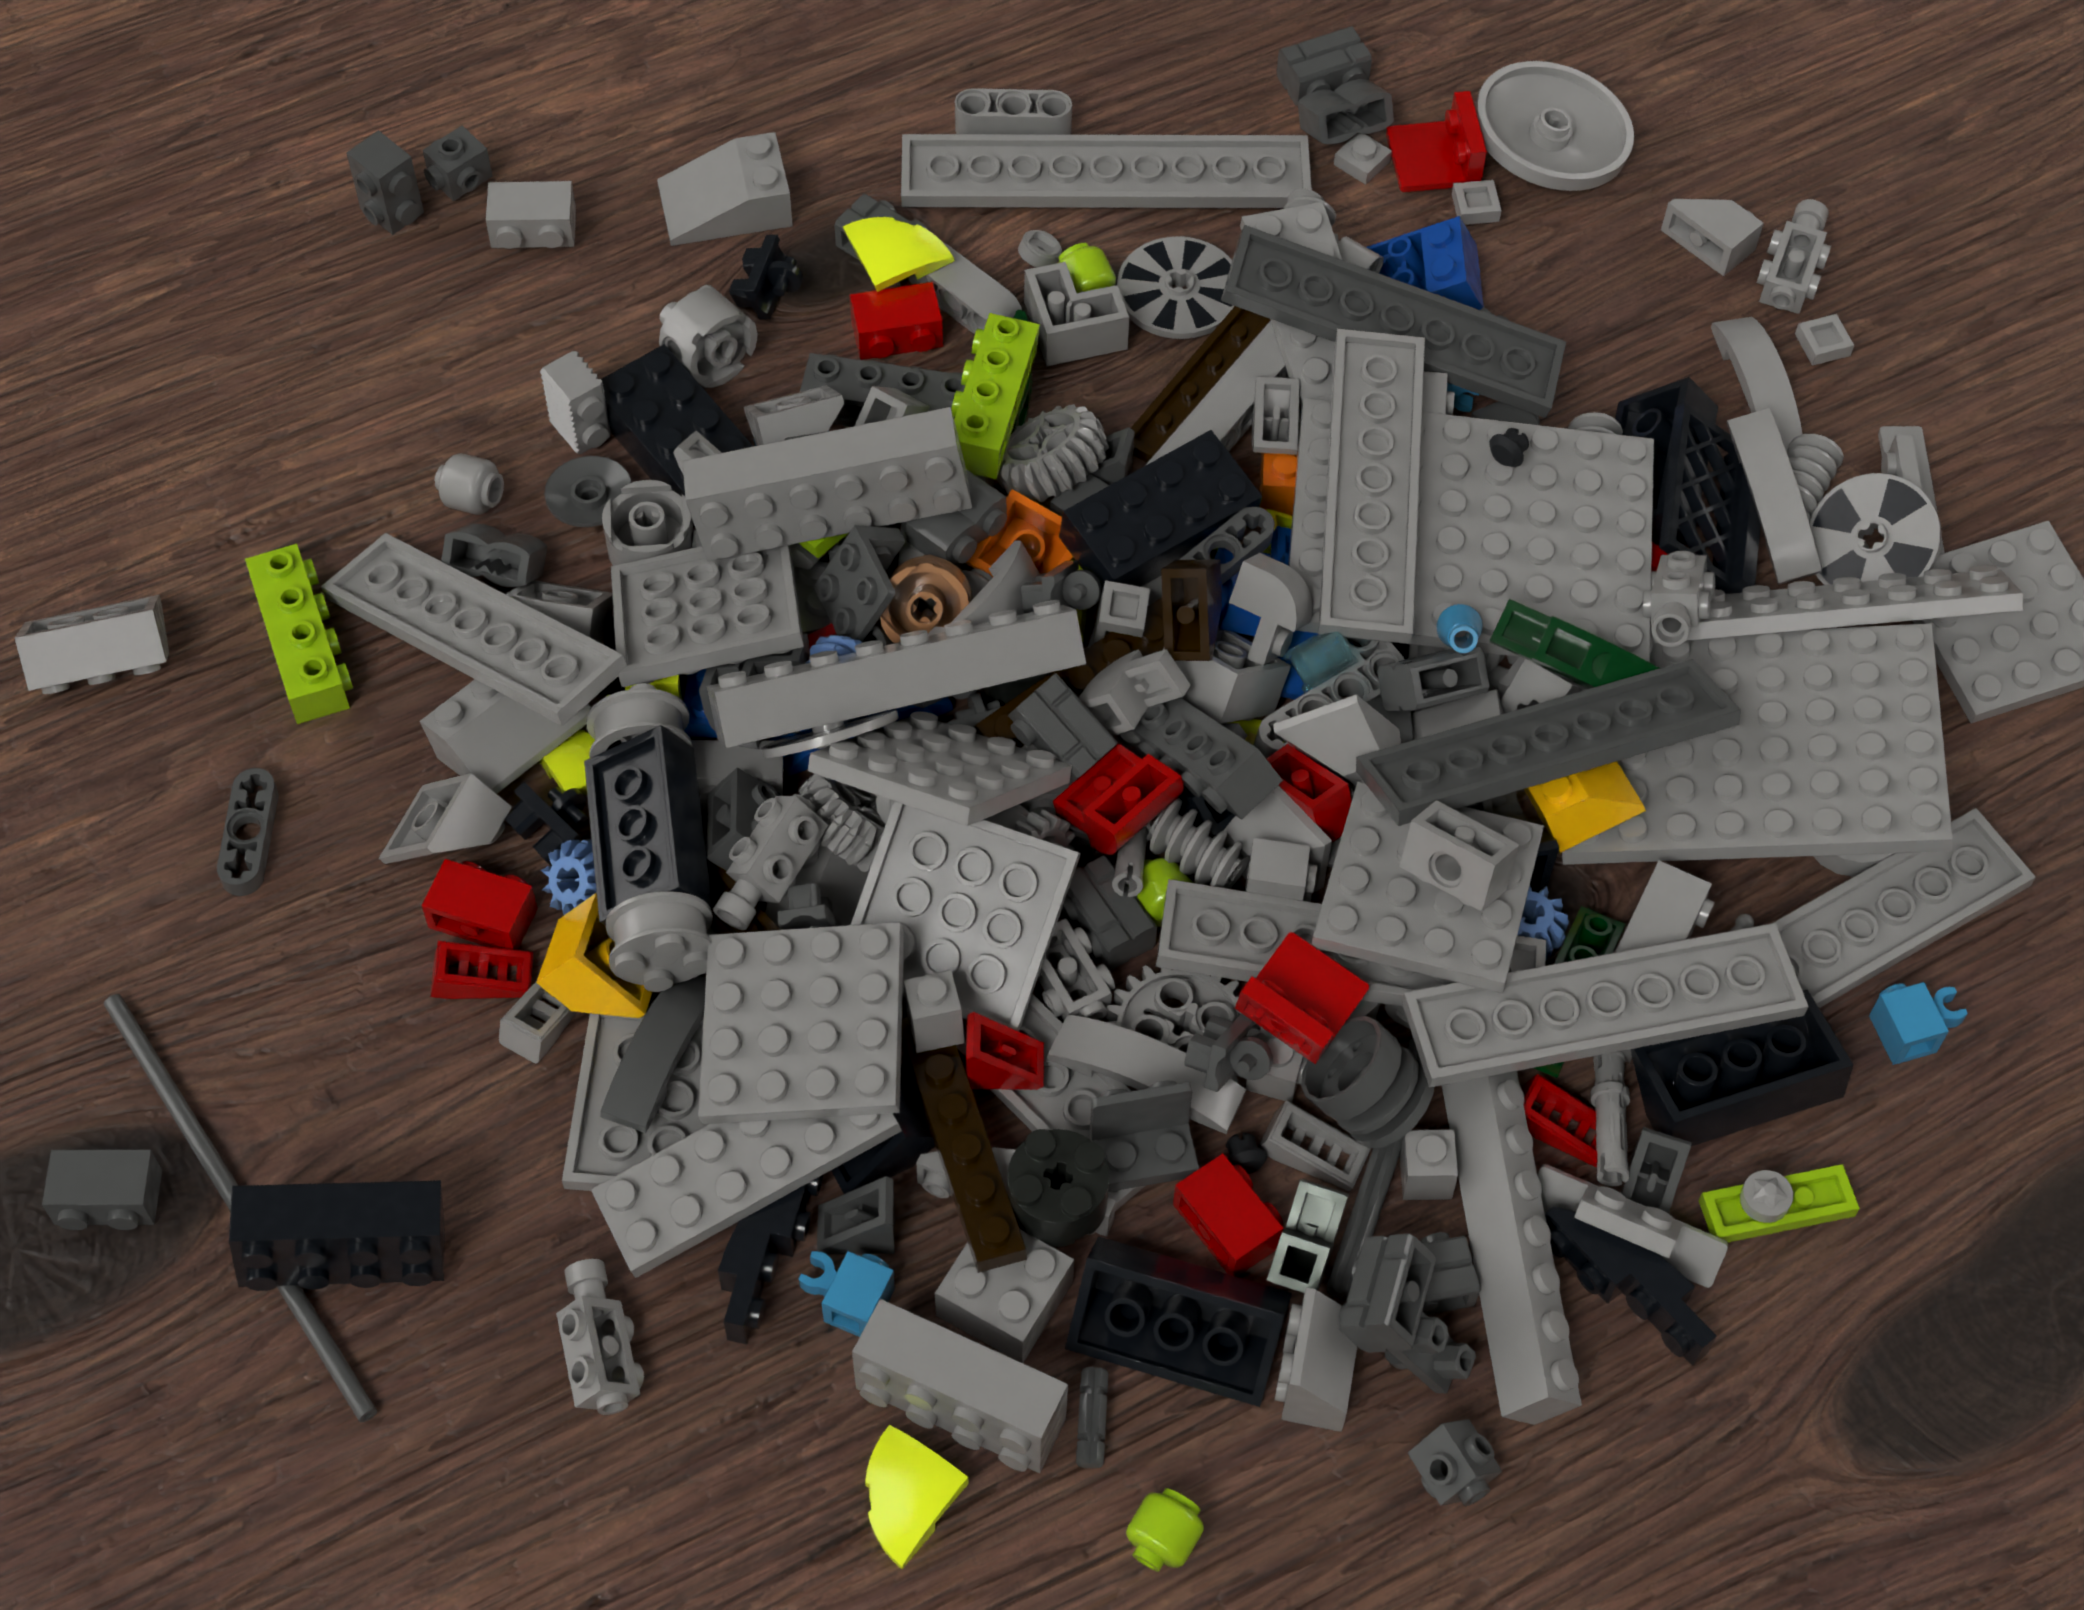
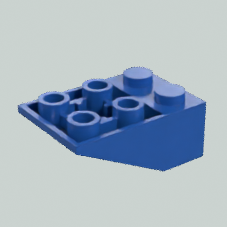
(1436, 260)

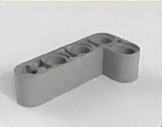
(1355, 679)

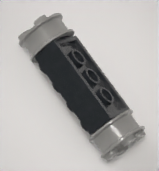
(648, 837)

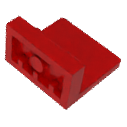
(1440, 151)
(1302, 997)

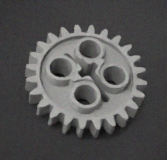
(1199, 993)

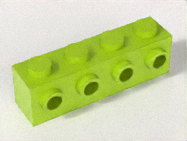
(993, 391)
(298, 634)

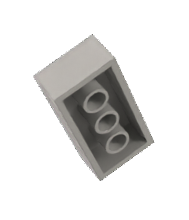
(959, 1387)

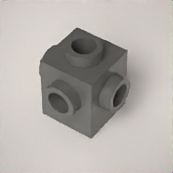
(457, 163)
(1455, 1463)

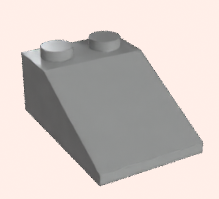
(727, 192)

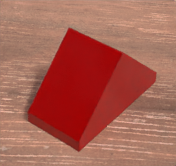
(1002, 1056)

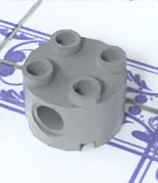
(708, 335)

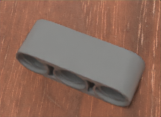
(1013, 112)
(969, 293)

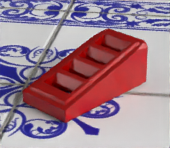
(480, 987)
(1554, 1134)

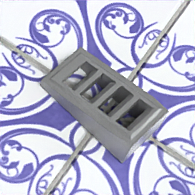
(526, 1034)
(1321, 1133)

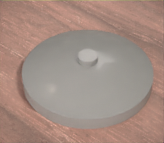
(1554, 125)

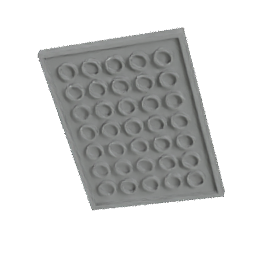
(1552, 534)
(1827, 756)

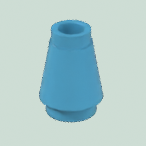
(1457, 619)

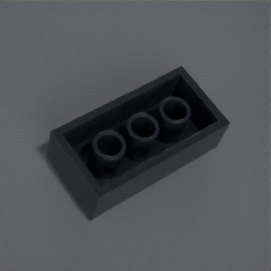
(657, 407)
(1157, 512)
(337, 1234)

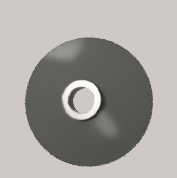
(582, 488)

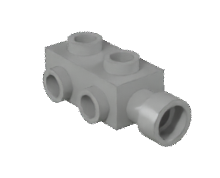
(1796, 255)
(1678, 596)
(771, 857)
(1075, 976)
(597, 1342)

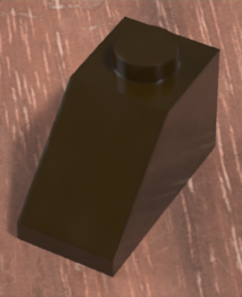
(1191, 608)

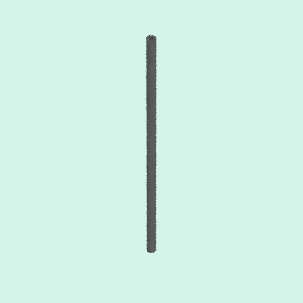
(223, 1181)

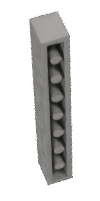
(895, 674)
(1511, 1249)

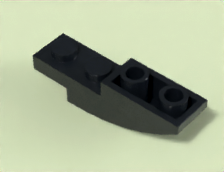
(754, 1256)
(1649, 1282)

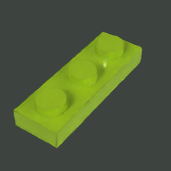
(1817, 1199)

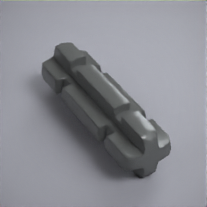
(1092, 1417)

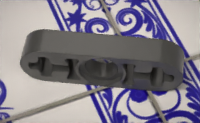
(1229, 536)
(255, 849)

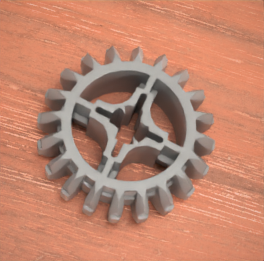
(1053, 452)
(851, 817)

